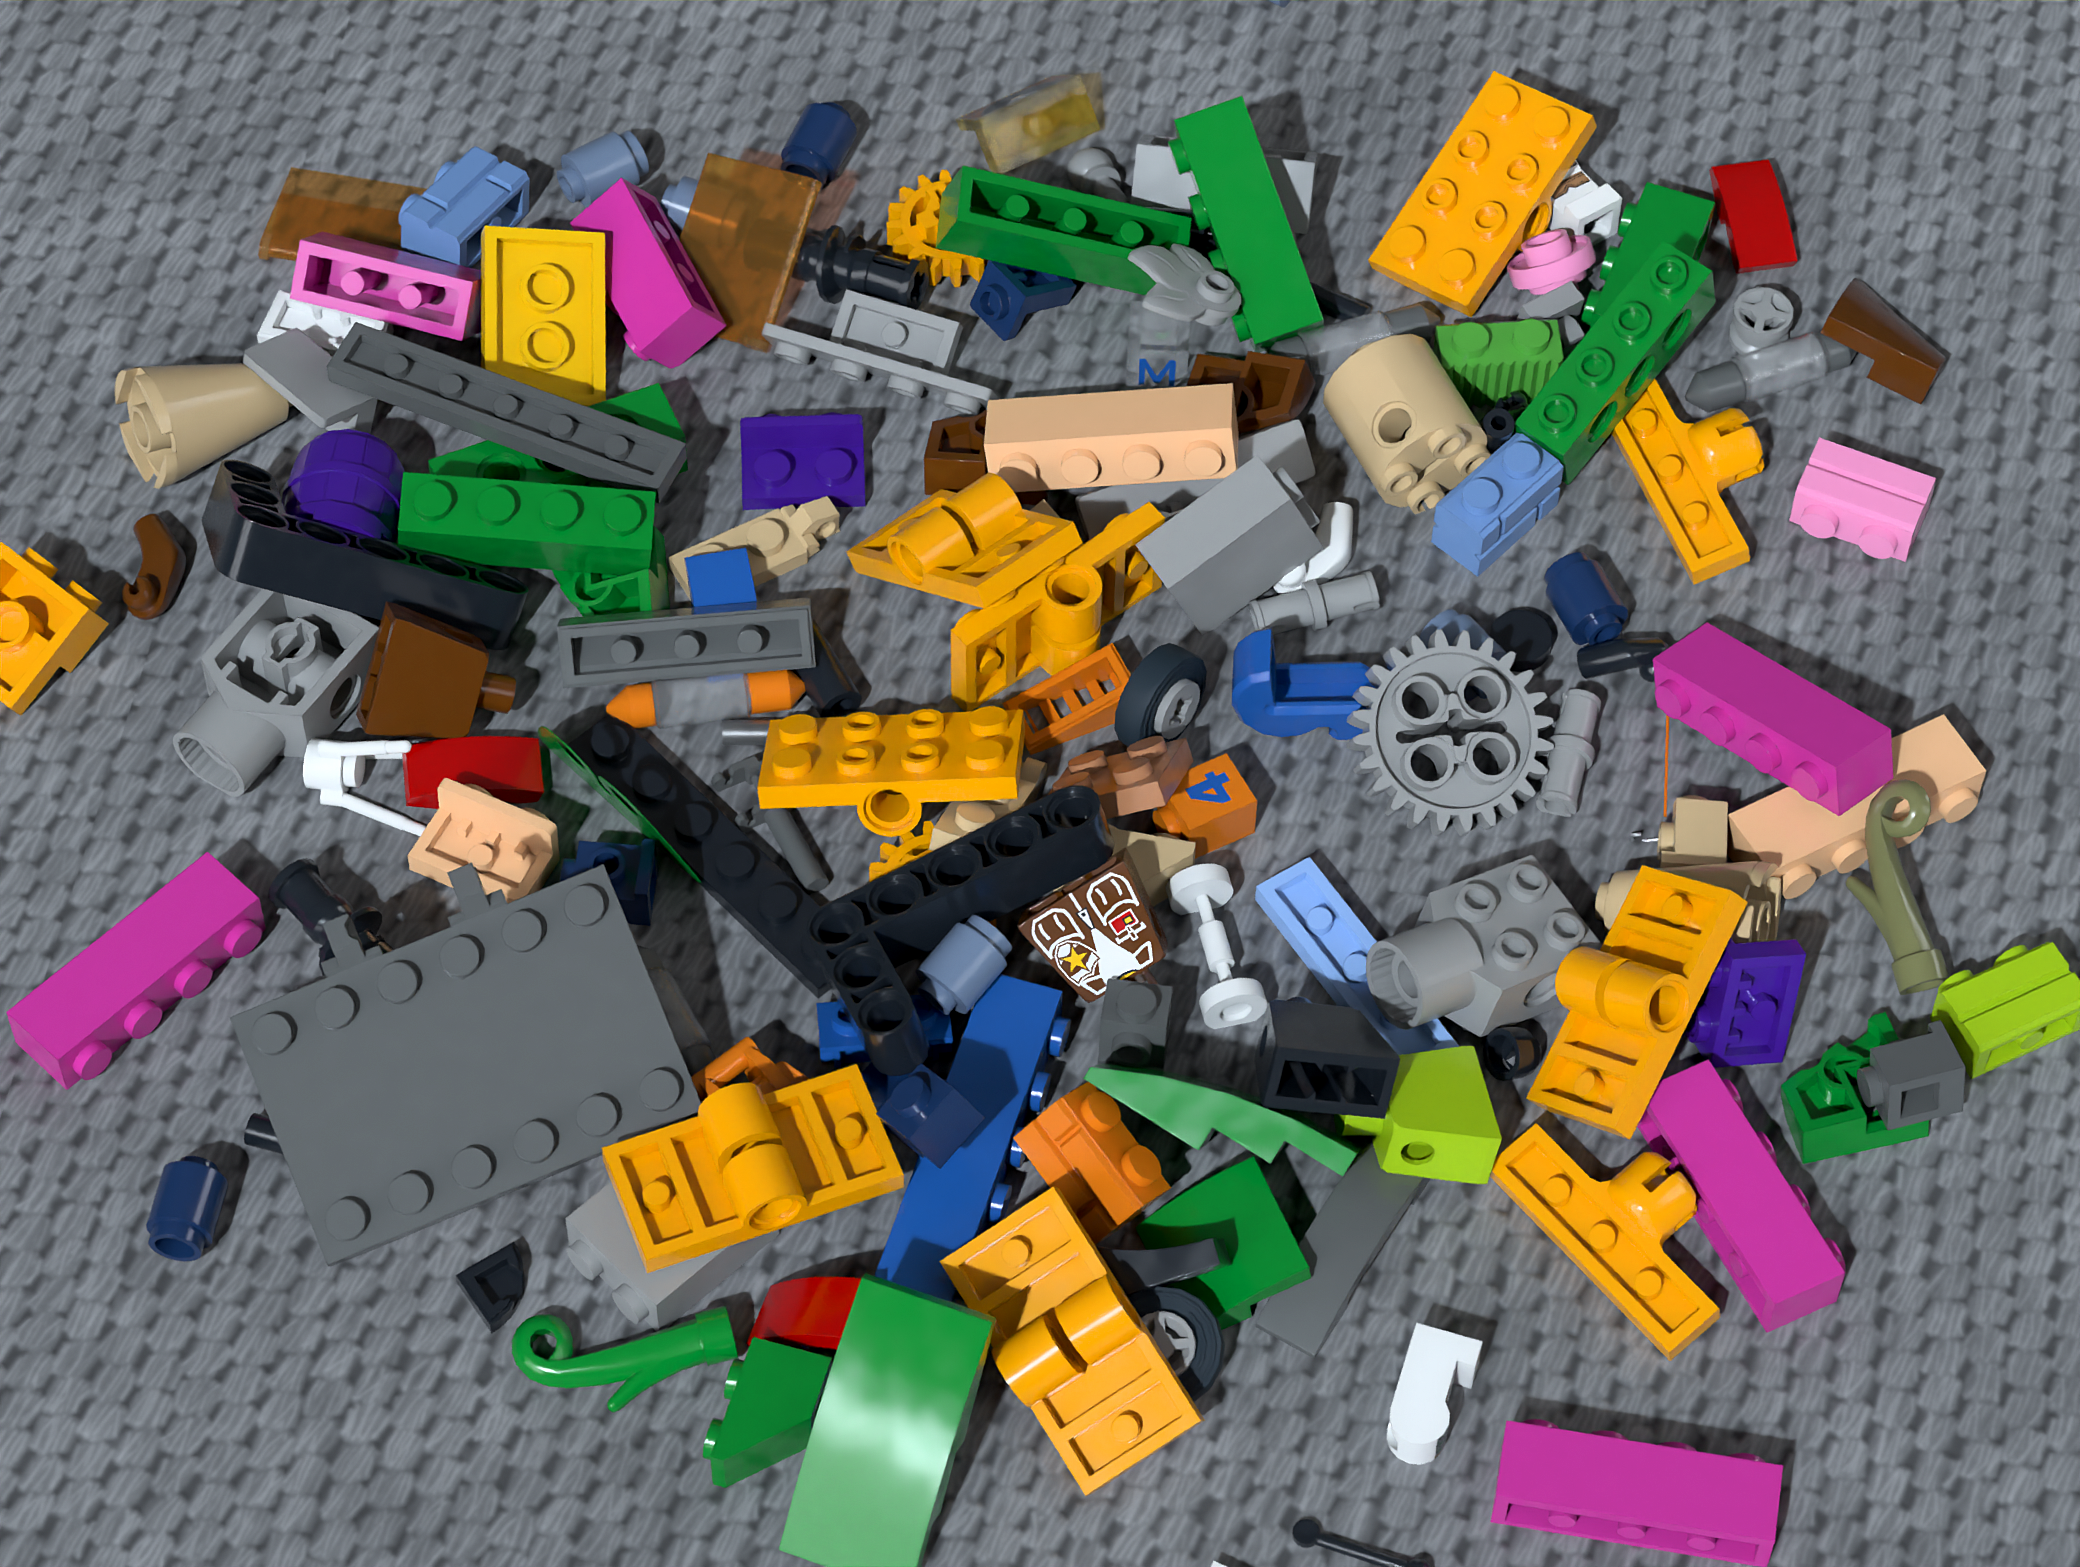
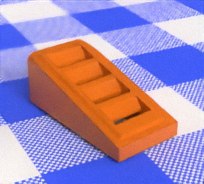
(1086, 673)

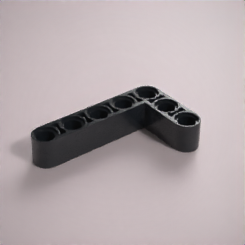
(344, 569)
(915, 906)

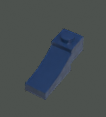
(922, 1111)

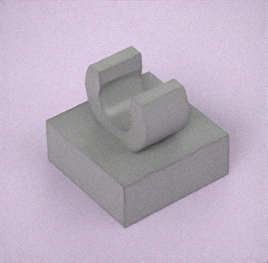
(1560, 304)

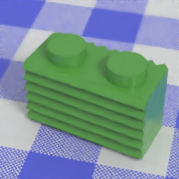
(1499, 358)

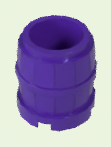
(347, 483)

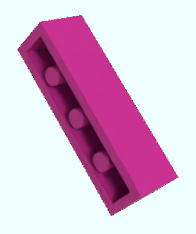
(1773, 719)
(137, 971)
(1742, 1198)
(1637, 1492)

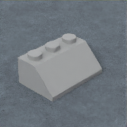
(1160, 185)

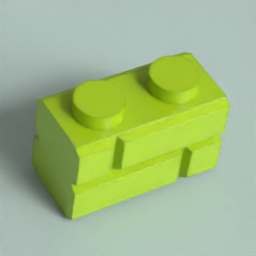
(2010, 1007)

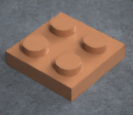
(1133, 779)

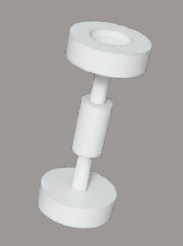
(1231, 1000)

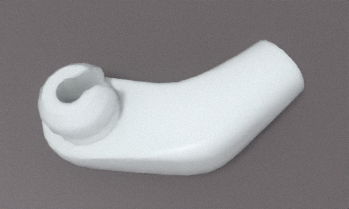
(1336, 537)

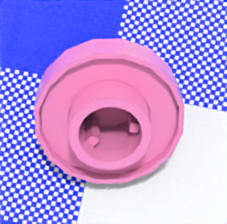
(1551, 261)

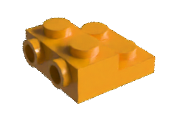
(40, 626)

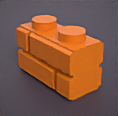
(1093, 1160)

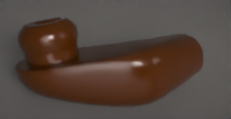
(160, 569)

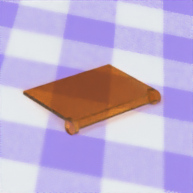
(334, 205)
(746, 241)

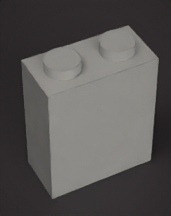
(1233, 543)
(605, 1247)

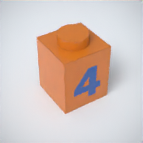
(1209, 807)

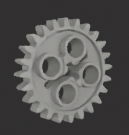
(1459, 786)

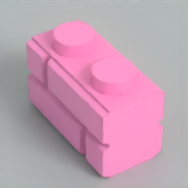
(1862, 500)

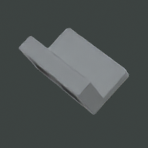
(299, 373)

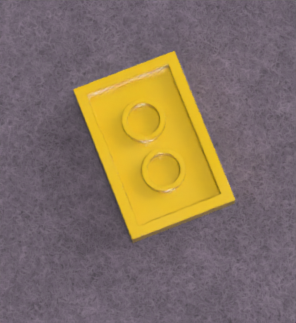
(545, 310)

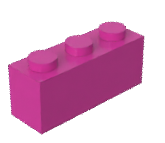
(650, 277)
(388, 285)

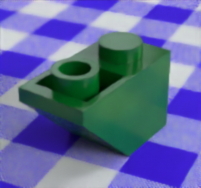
(769, 1410)

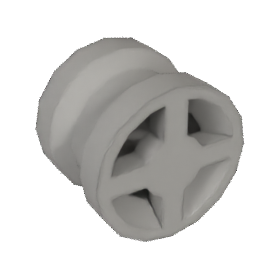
(1755, 310)

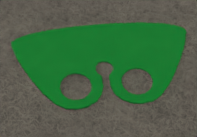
(588, 776)

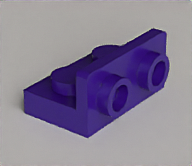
(802, 460)
(1748, 1004)

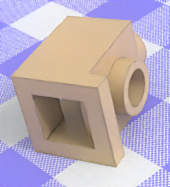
(1695, 833)

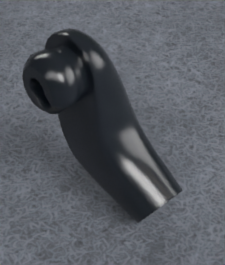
(1499, 422)

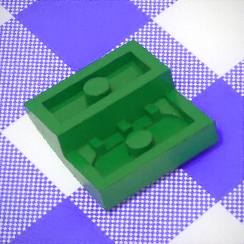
(1259, 1242)

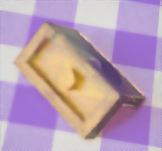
(1032, 122)

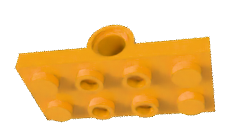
(1483, 194)
(967, 545)
(1054, 615)
(892, 762)
(1633, 999)
(751, 1166)
(1072, 1341)

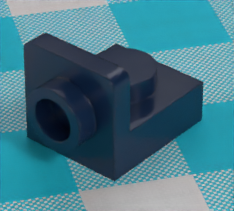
(1012, 291)

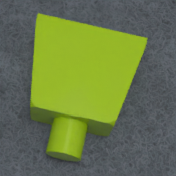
(1435, 1119)

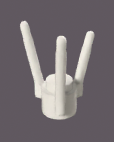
(341, 764)

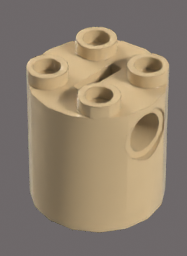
(1405, 421)

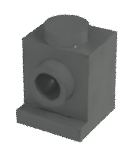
(1135, 1024)
(1914, 1078)

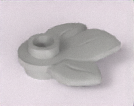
(1186, 285)

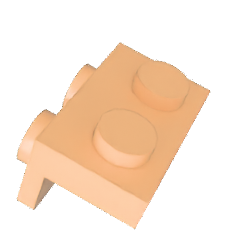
(506, 844)

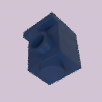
(630, 869)

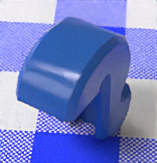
(1293, 696)

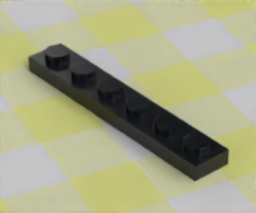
(709, 843)

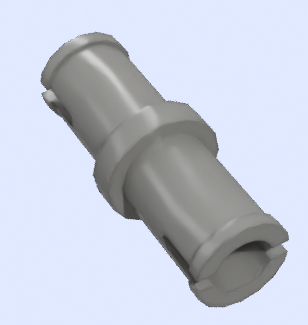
(1316, 604)
(1570, 754)

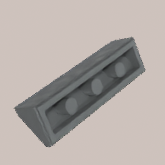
(686, 642)

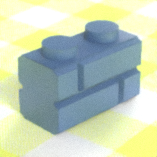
(462, 200)
(1497, 503)

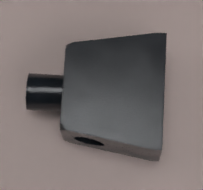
(1323, 1060)

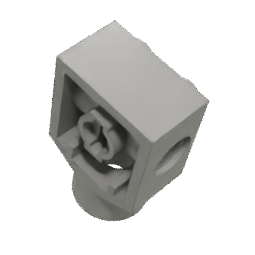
(273, 685)
(1479, 952)

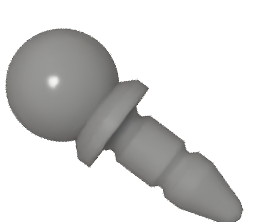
(1095, 175)

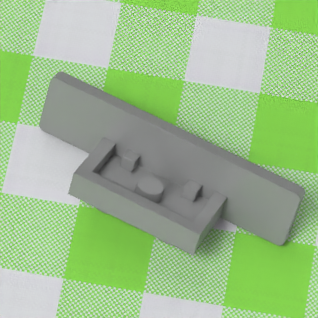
(891, 343)
(1275, 445)

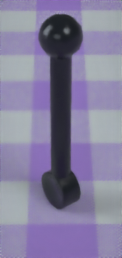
(1307, 1534)

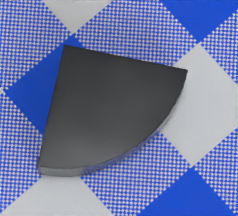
(494, 1286)

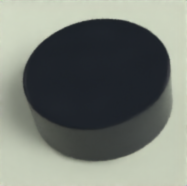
(1525, 635)

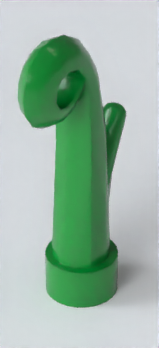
(636, 1362)

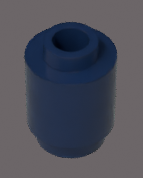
(819, 142)
(1585, 599)
(186, 1208)

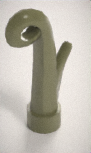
(1892, 904)

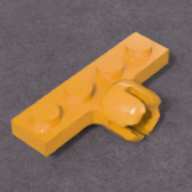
(1683, 474)
(1614, 1232)

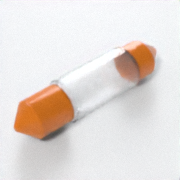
(705, 698)

